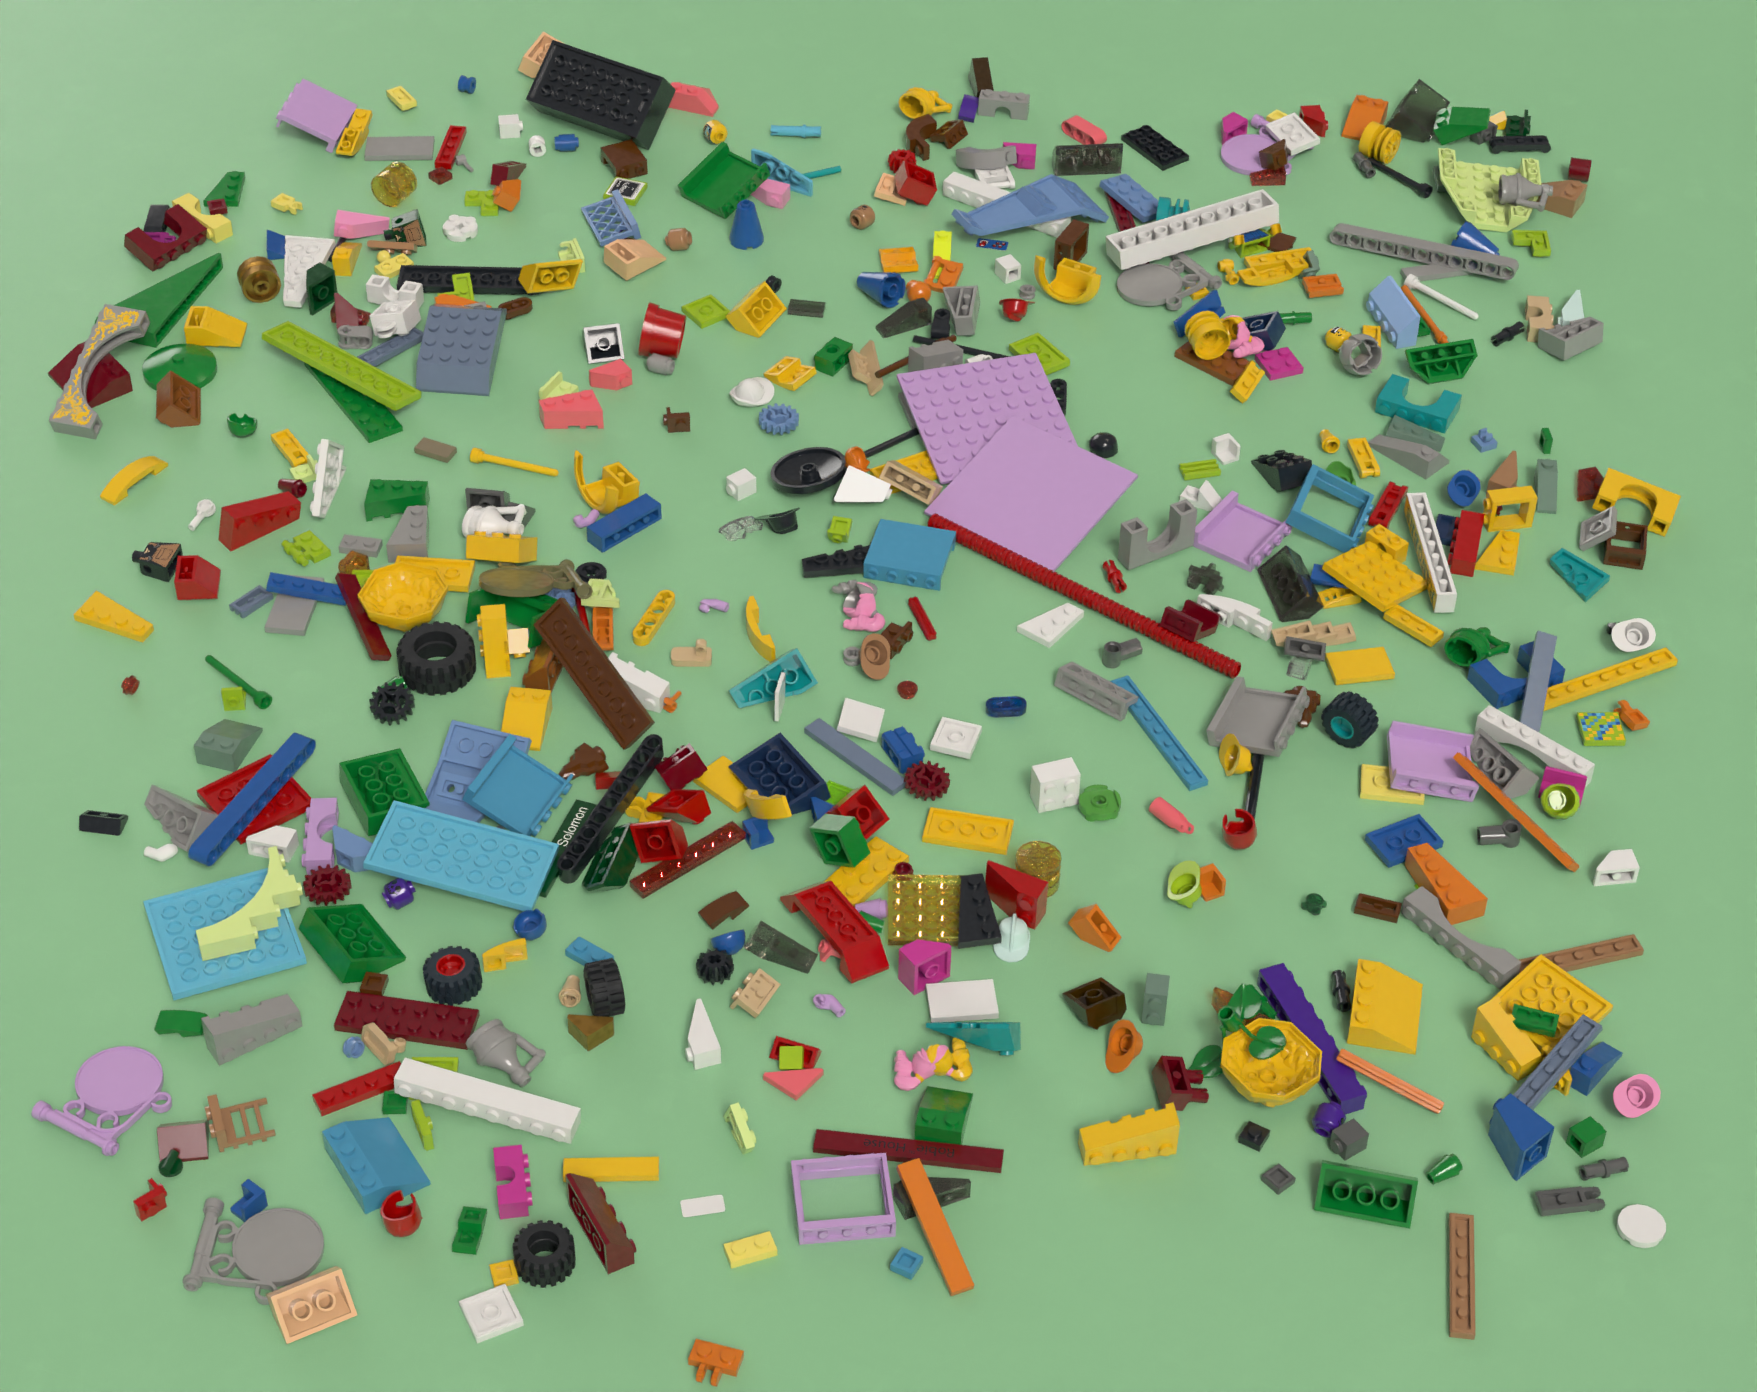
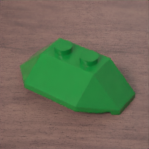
(1442, 361)

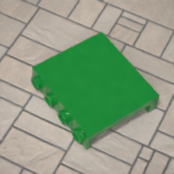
(722, 181)

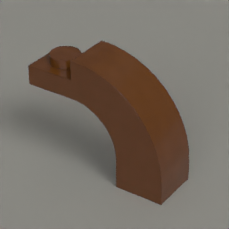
(917, 132)

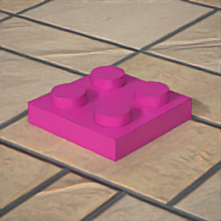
(1279, 363)

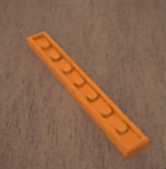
(1516, 812)

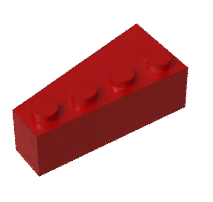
(256, 518)

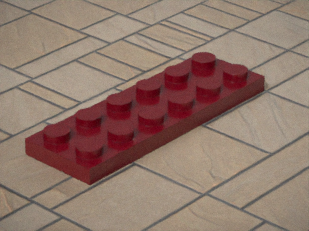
(408, 1019)

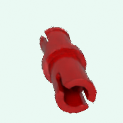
(1114, 576)

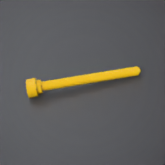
(478, 455)

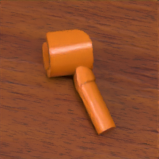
(670, 703)

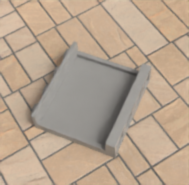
(1257, 718)

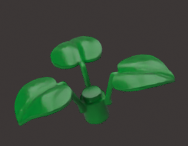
(1242, 1005)

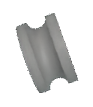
(1027, 292)
(851, 656)

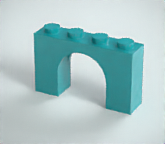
(1434, 417)

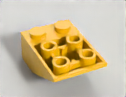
(213, 328)

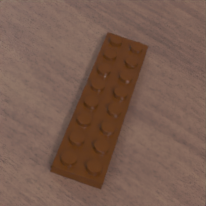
(594, 673)

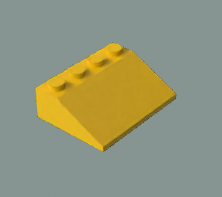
(1384, 1008)

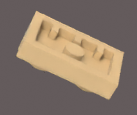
(756, 993)

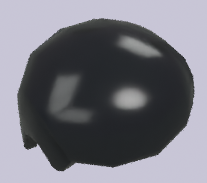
(1103, 444)

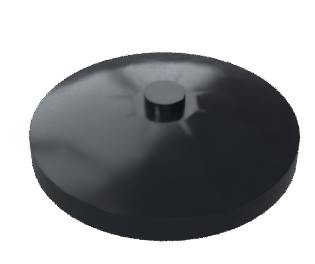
(808, 470)

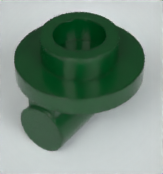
(171, 1165)

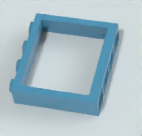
(1341, 489)

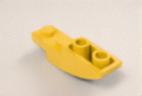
(356, 133)

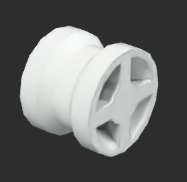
(536, 141)

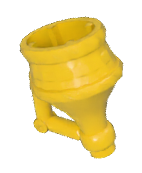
(920, 102)

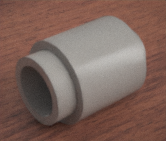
(660, 364)

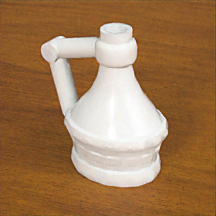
(490, 520)

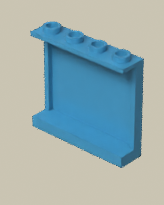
(909, 554)
(516, 790)

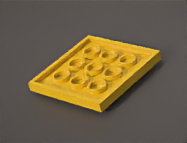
(1375, 576)
(1555, 991)

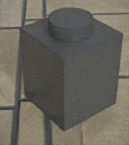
(1349, 1139)

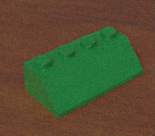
(1366, 1194)

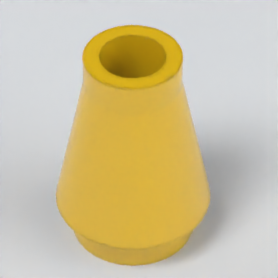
(1329, 442)

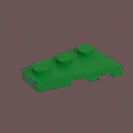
(229, 188)

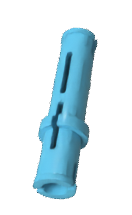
(803, 131)

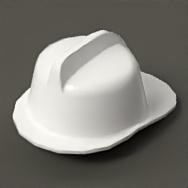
(1633, 634)

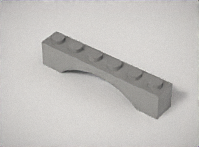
(1492, 963)

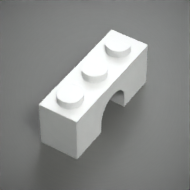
(380, 291)

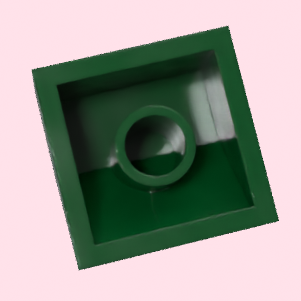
(320, 287)

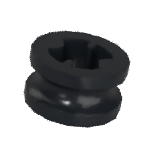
(774, 283)

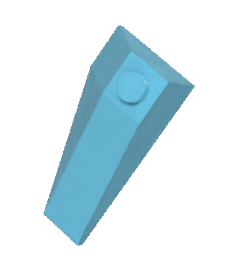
(783, 173)

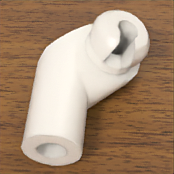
(981, 357)
(162, 853)

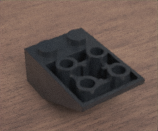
(1282, 469)

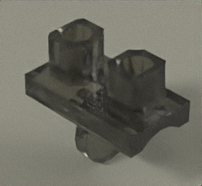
(1207, 576)

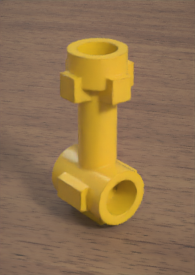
(1227, 266)

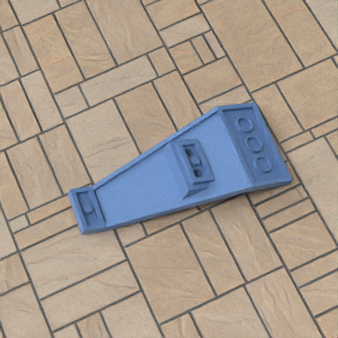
(1033, 204)

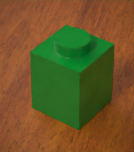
(1586, 1136)

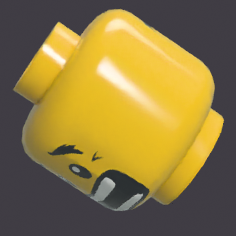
(1336, 337)

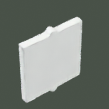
(779, 696)

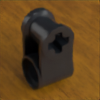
(940, 327)

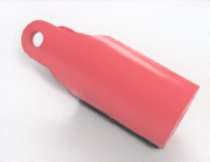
(1170, 815)

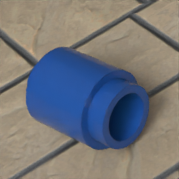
(566, 142)

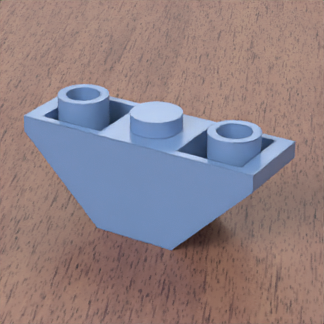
(350, 849)

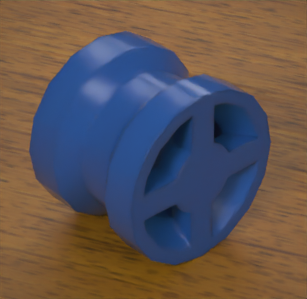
(466, 84)

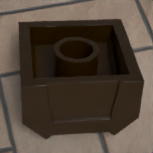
(1097, 1002)

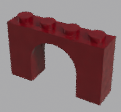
(157, 254)

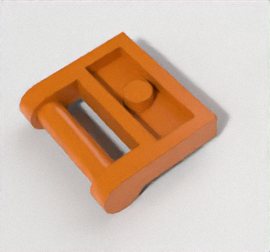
(948, 277)

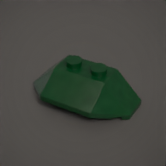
(612, 861)

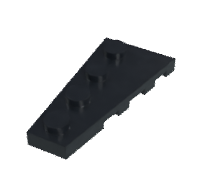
(839, 563)
(976, 914)

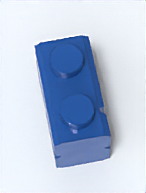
(902, 749)

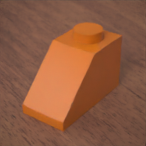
(507, 194)
(1095, 928)

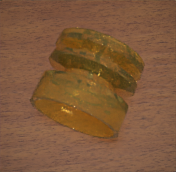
(394, 184)
(1041, 861)

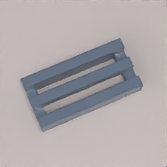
(248, 604)

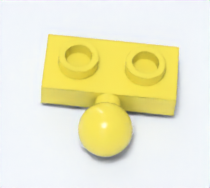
(390, 266)

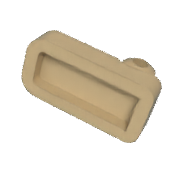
(692, 656)
(380, 1045)

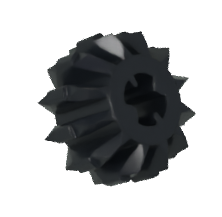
(714, 966)

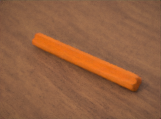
(1390, 1081)

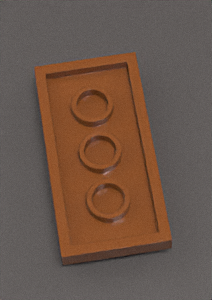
(1224, 367)

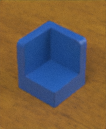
(757, 832)
(252, 1202)

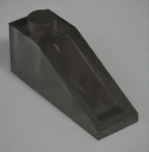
(907, 318)
(778, 948)
(946, 1190)

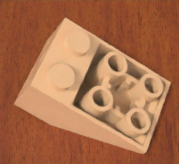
(631, 257)

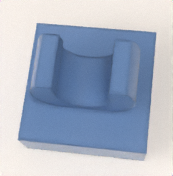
(1484, 441)

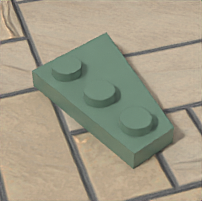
(1411, 432)

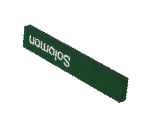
(571, 825)

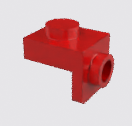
(151, 1202)

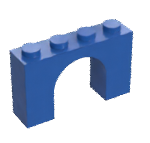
(1504, 690)

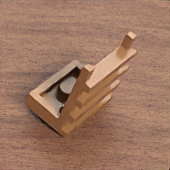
(223, 1126)

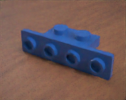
(1209, 303)

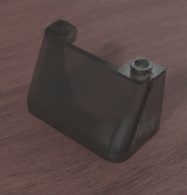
(1417, 112)

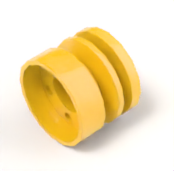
(1379, 142)
(1207, 335)

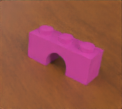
(512, 1197)

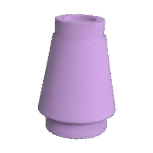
(874, 907)

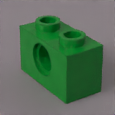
(832, 356)

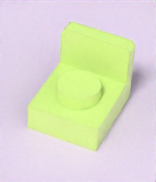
(305, 472)

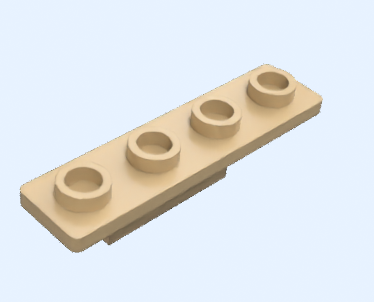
(864, 367)

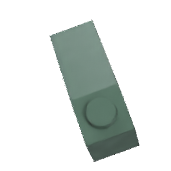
(1546, 485)

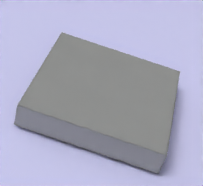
(1598, 528)

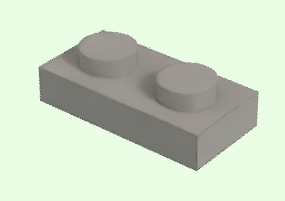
(363, 545)

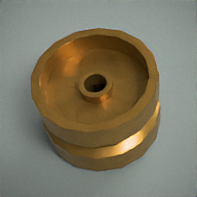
(258, 279)

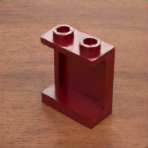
(1191, 622)

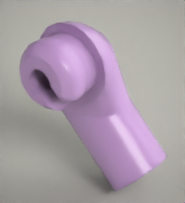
(581, 522)
(706, 604)

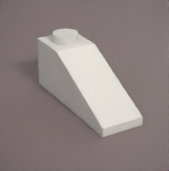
(702, 1042)

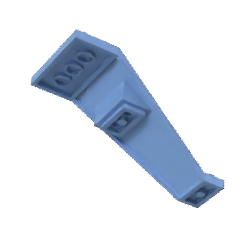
(461, 760)

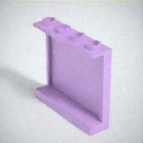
(317, 112)
(1239, 533)
(1424, 763)

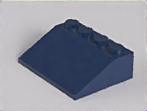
(781, 770)

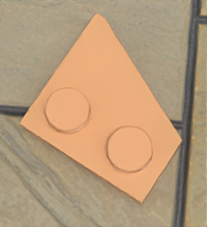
(887, 190)

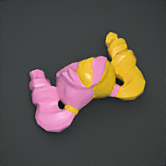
(1240, 337)
(934, 1061)

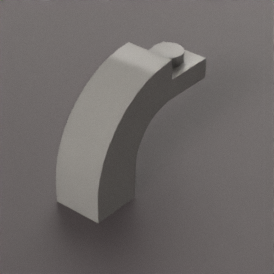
(985, 158)

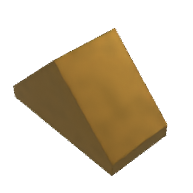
(590, 1030)

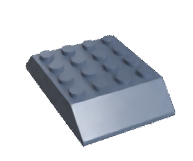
(459, 349)

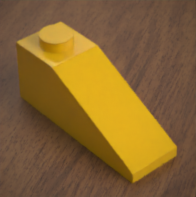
(345, 258)

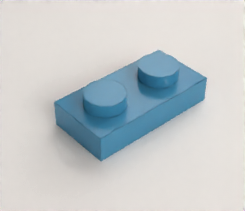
(586, 952)

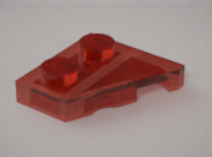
(1588, 483)

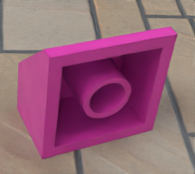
(923, 964)

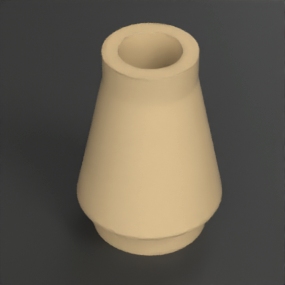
(570, 993)

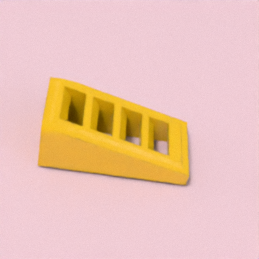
(1348, 598)

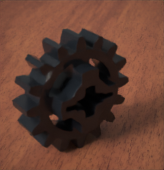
(395, 695)

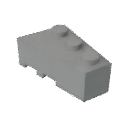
(1572, 338)

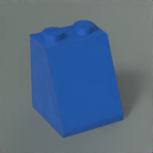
(1519, 1135)

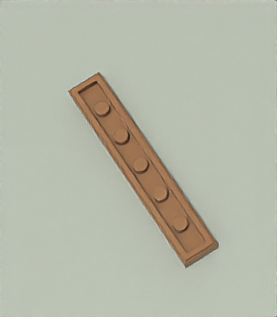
(1592, 954)
(1461, 1276)

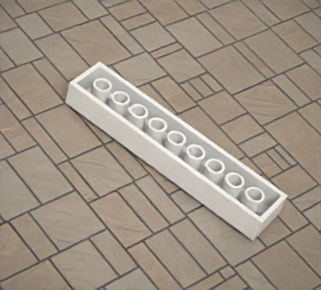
(1192, 229)

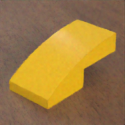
(510, 951)

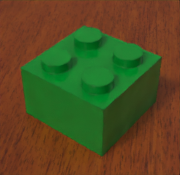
(839, 840)

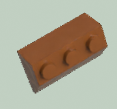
(178, 401)
(543, 669)

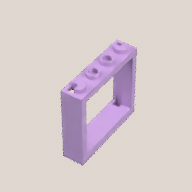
(845, 1228)

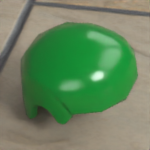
(241, 426)

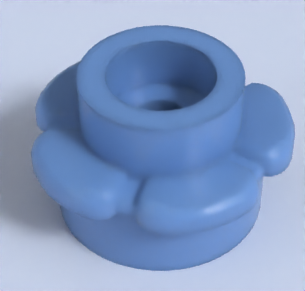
(353, 1047)

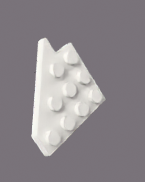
(329, 475)

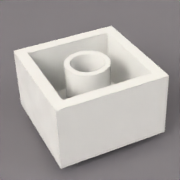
(1055, 785)

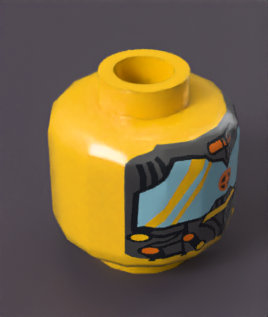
(715, 132)

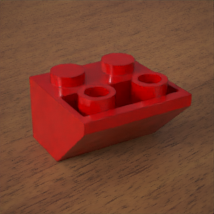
(196, 578)

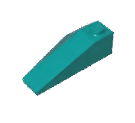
(762, 684)
(989, 1035)

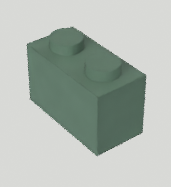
(1155, 999)

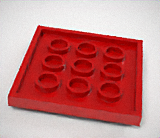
(284, 806)

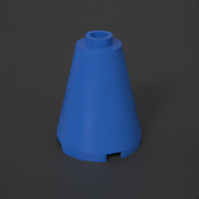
(746, 227)
(1471, 238)
(882, 287)

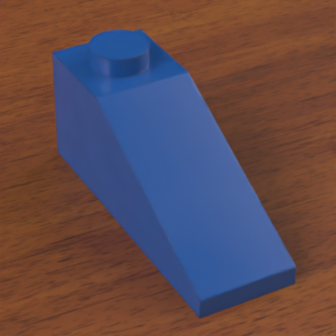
(1593, 1067)

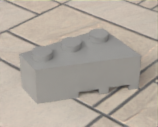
(964, 308)
(934, 356)
(410, 534)

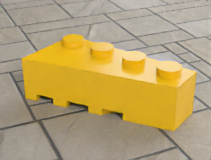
(1131, 1138)

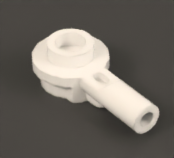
(204, 509)

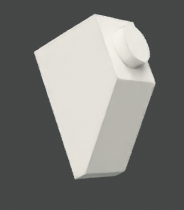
(282, 837)
(1617, 868)

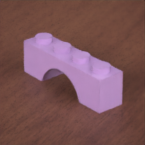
(322, 817)

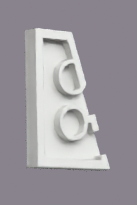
(1051, 625)

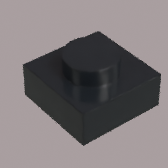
(1254, 1136)

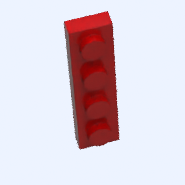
(450, 146)
(356, 1089)

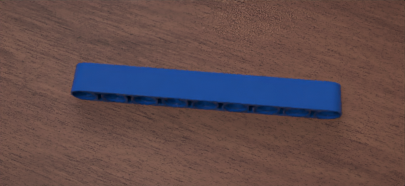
(251, 799)

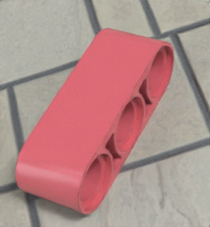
(1083, 131)

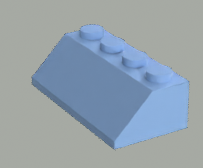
(1394, 313)

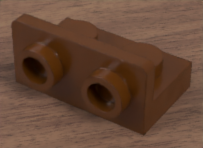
(950, 133)
(897, 636)

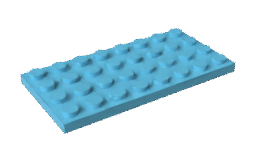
(461, 856)

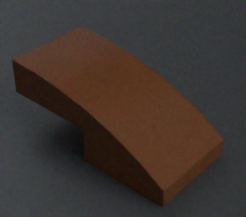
(723, 907)

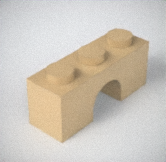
(1538, 314)

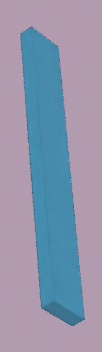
(1163, 738)

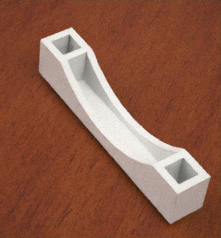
(1508, 730)

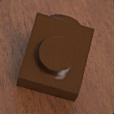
(676, 421)

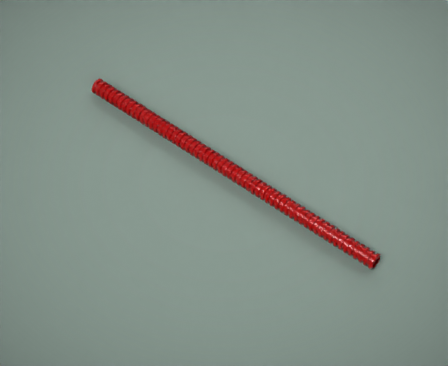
(1088, 597)

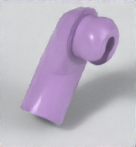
(829, 1002)

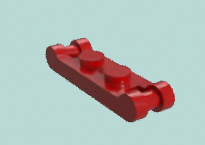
(1388, 505)

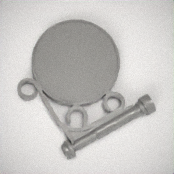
(1163, 284)
(267, 1249)

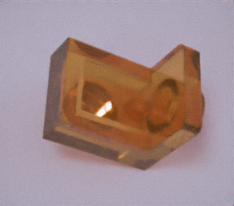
(354, 561)

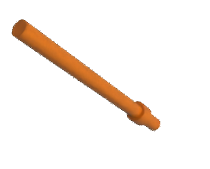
(1439, 335)

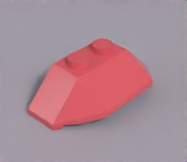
(693, 99)

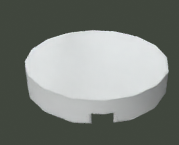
(1641, 1226)

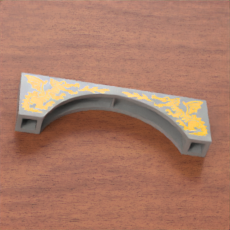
(113, 328)

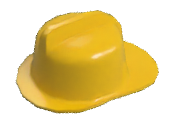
(1234, 756)

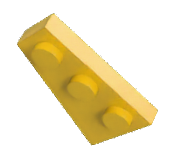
(1500, 554)

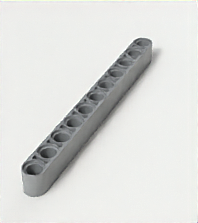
(1431, 248)

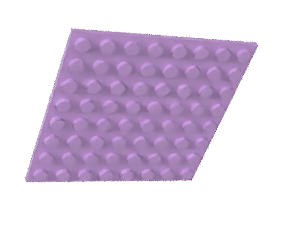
(970, 402)
(1033, 493)

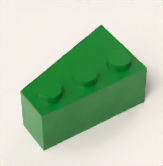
(394, 496)

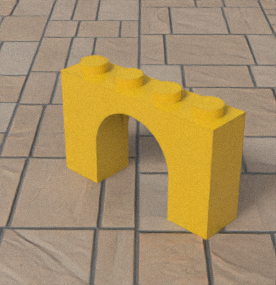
(1658, 500)

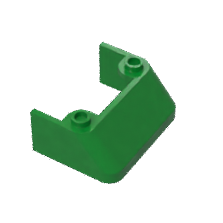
(519, 610)

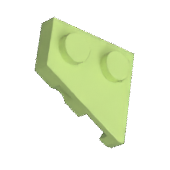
(602, 595)
(744, 1137)

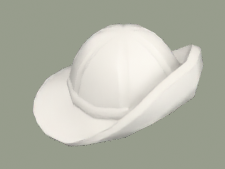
(753, 392)

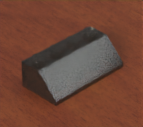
(1087, 159)
(1290, 586)

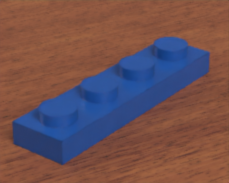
(305, 588)

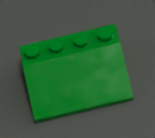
(376, 782)
(350, 941)

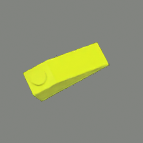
(942, 247)

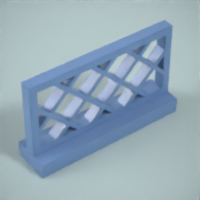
(622, 215)

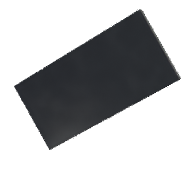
(1155, 147)

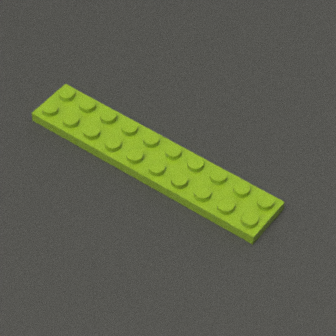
(341, 365)

